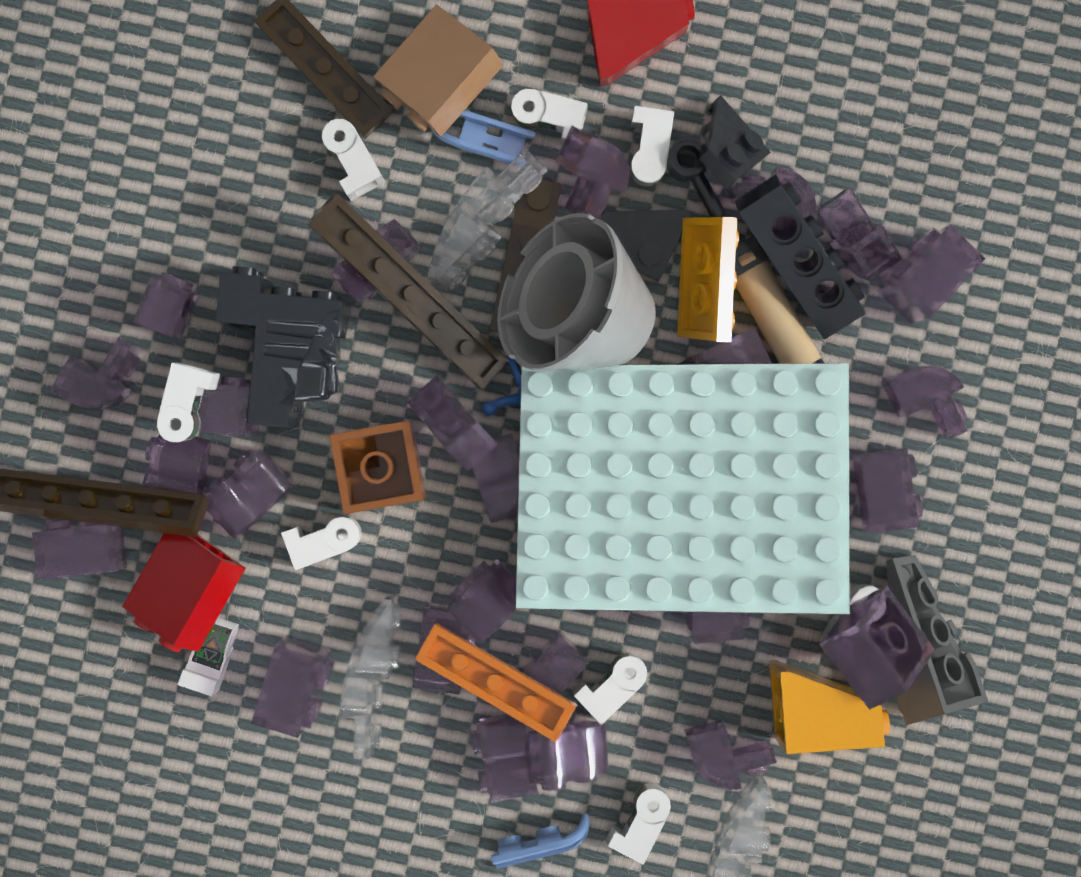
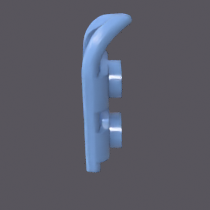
(475, 135)
(548, 843)

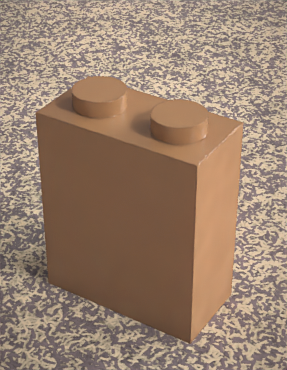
(437, 71)

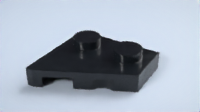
(730, 144)
(648, 237)

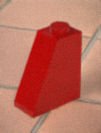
(632, 31)

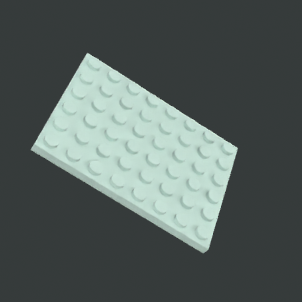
(685, 489)

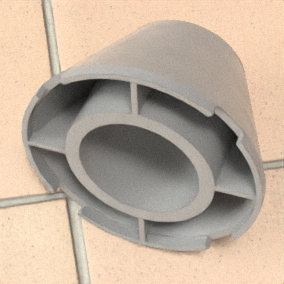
(575, 300)

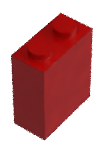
(183, 590)

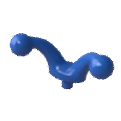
(490, 407)

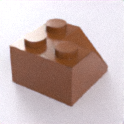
(378, 467)

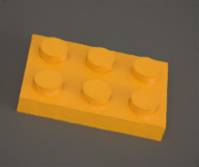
(707, 278)

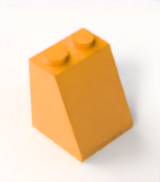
(821, 713)

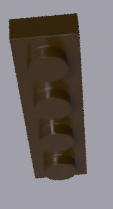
(324, 66)
(531, 215)

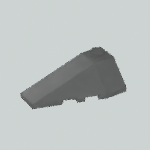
(949, 677)

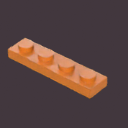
(496, 682)

